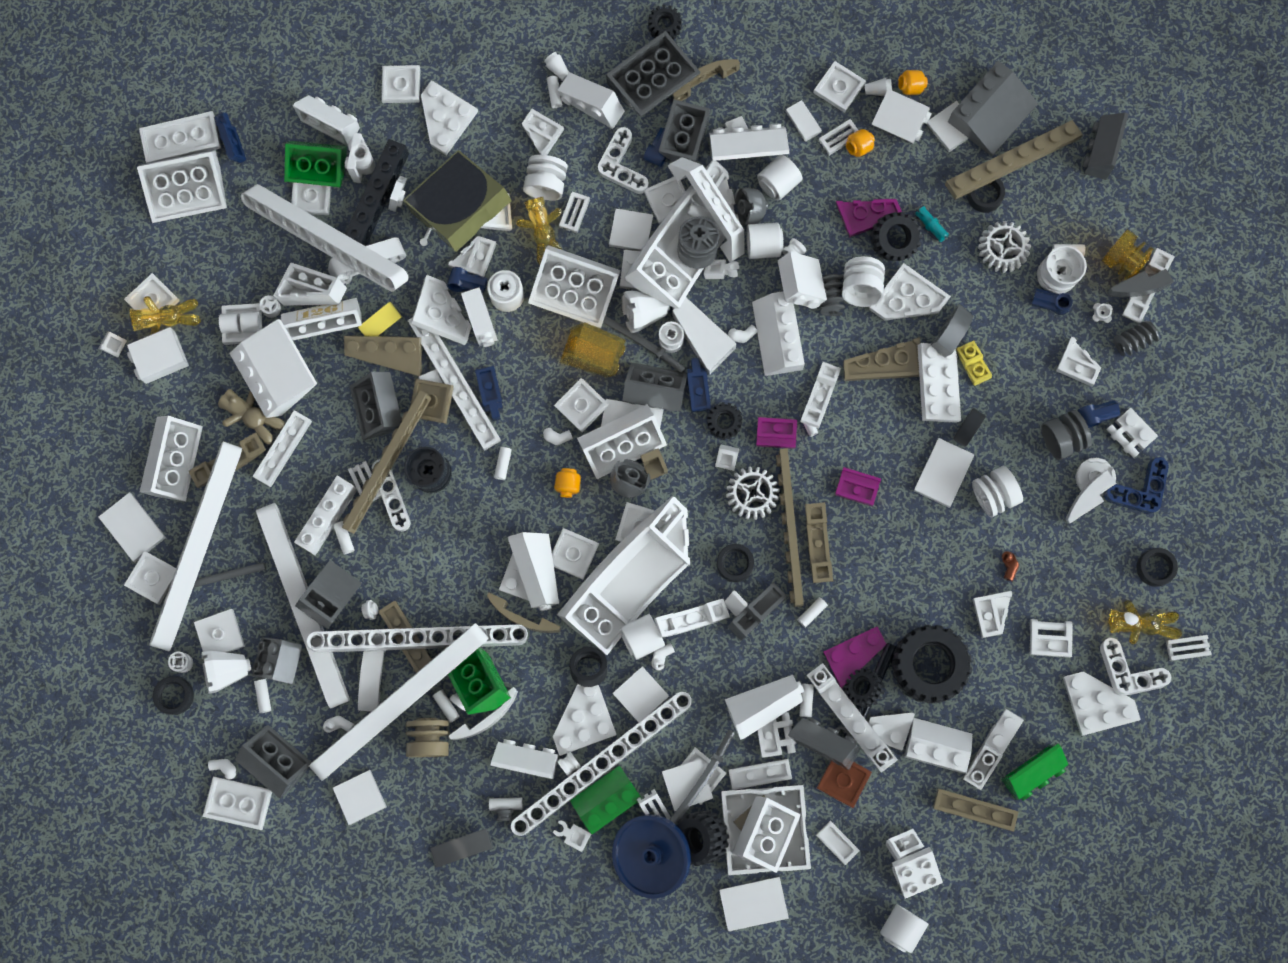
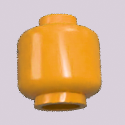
(912, 82)
(860, 143)
(567, 482)

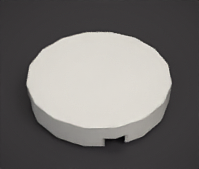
(1095, 465)

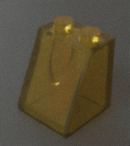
(593, 350)

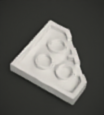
(445, 116)
(909, 296)
(440, 312)
(1097, 705)
(583, 721)

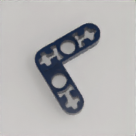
(1147, 494)

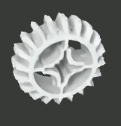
(1020, 250)
(761, 478)

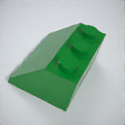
(315, 163)
(479, 683)
(1036, 772)
(605, 800)

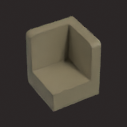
(654, 464)

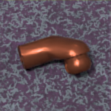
(1011, 564)

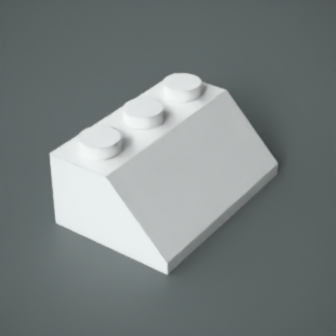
(326, 119)
(939, 745)
(525, 759)
(766, 833)

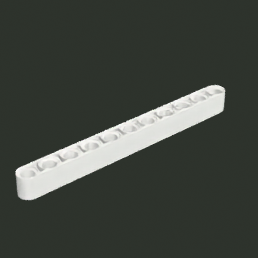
(325, 237)
(195, 546)
(295, 586)
(408, 634)
(398, 702)
(591, 766)

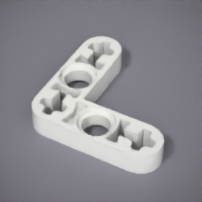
(614, 163)
(1129, 679)

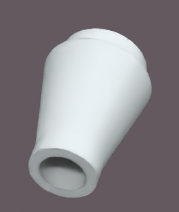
(556, 64)
(878, 87)

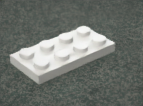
(180, 137)
(938, 385)

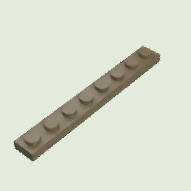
(1013, 159)
(383, 467)
(790, 536)

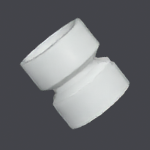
(671, 337)

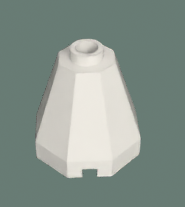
(642, 310)
(223, 669)

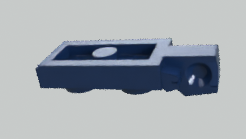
(230, 138)
(698, 387)
(489, 391)

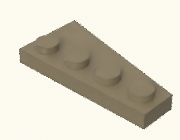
(388, 351)
(887, 363)

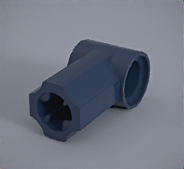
(652, 152)
(462, 280)
(1050, 300)
(1096, 414)

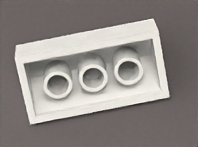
(748, 142)
(778, 334)
(621, 440)
(171, 458)

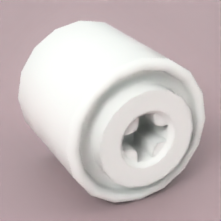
(779, 177)
(764, 240)
(508, 299)
(642, 637)
(903, 929)

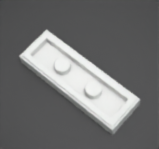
(760, 774)

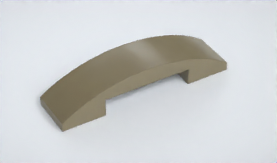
(724, 67)
(251, 448)
(818, 542)
(544, 627)

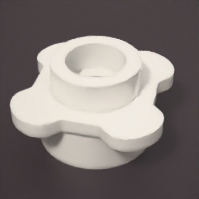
(1106, 308)

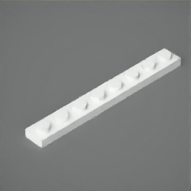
(461, 393)

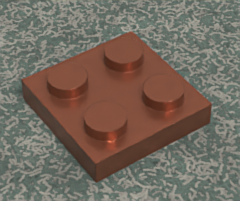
(843, 783)

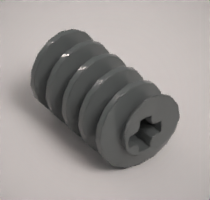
(831, 305)
(1136, 336)

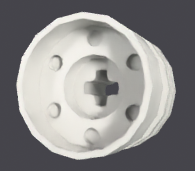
(545, 177)
(1068, 262)
(863, 281)
(997, 491)

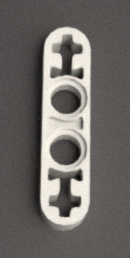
(391, 495)

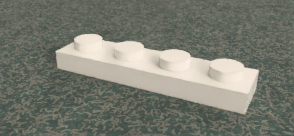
(282, 448)

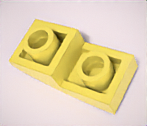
(380, 321)
(973, 363)

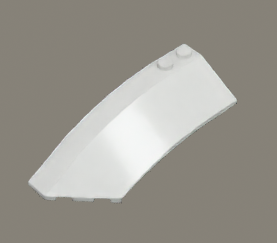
(658, 267)
(630, 577)

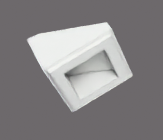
(112, 344)
(727, 457)
(735, 603)

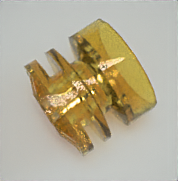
(1127, 255)

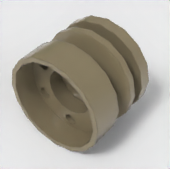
(427, 738)

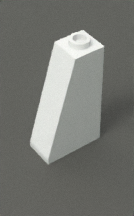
(703, 335)
(536, 568)
(763, 704)

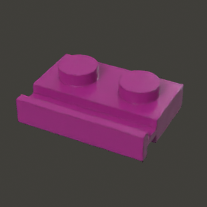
(776, 433)
(858, 486)

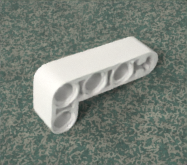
(389, 249)

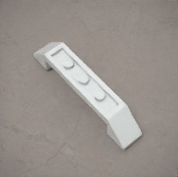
(714, 202)
(851, 718)

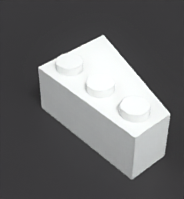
(591, 99)
(308, 287)

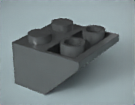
(276, 660)

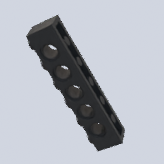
(377, 192)

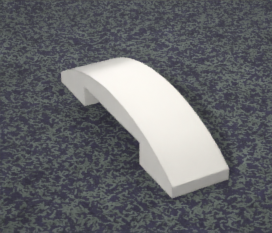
(1138, 306)
(820, 395)
(692, 619)
(370, 677)
(465, 732)

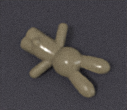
(251, 416)

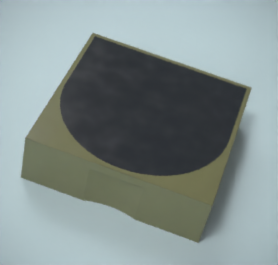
(457, 200)

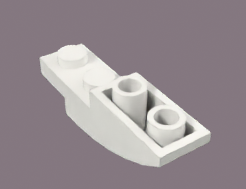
(992, 749)

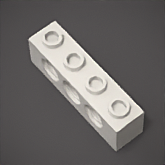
(325, 515)

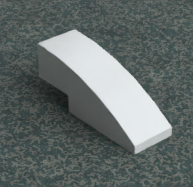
(1090, 496)

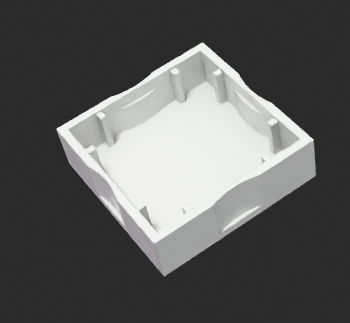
(738, 801)

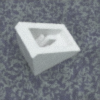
(904, 844)

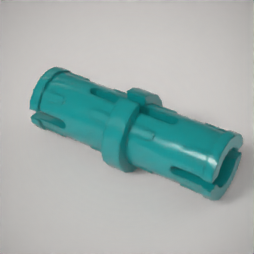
(932, 224)

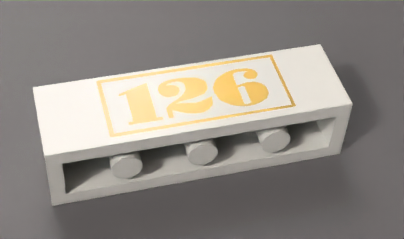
(322, 319)

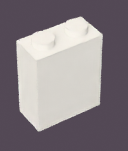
(901, 116)
(802, 280)
(479, 317)
(157, 355)

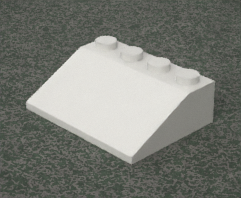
(183, 186)
(574, 286)
(273, 369)

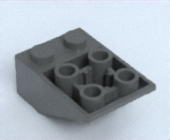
(328, 594)

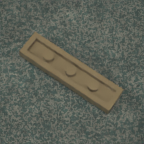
(396, 619)
(975, 810)

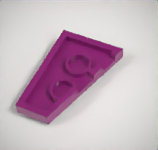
(862, 215)
(854, 654)

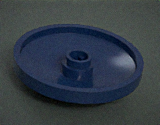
(651, 856)

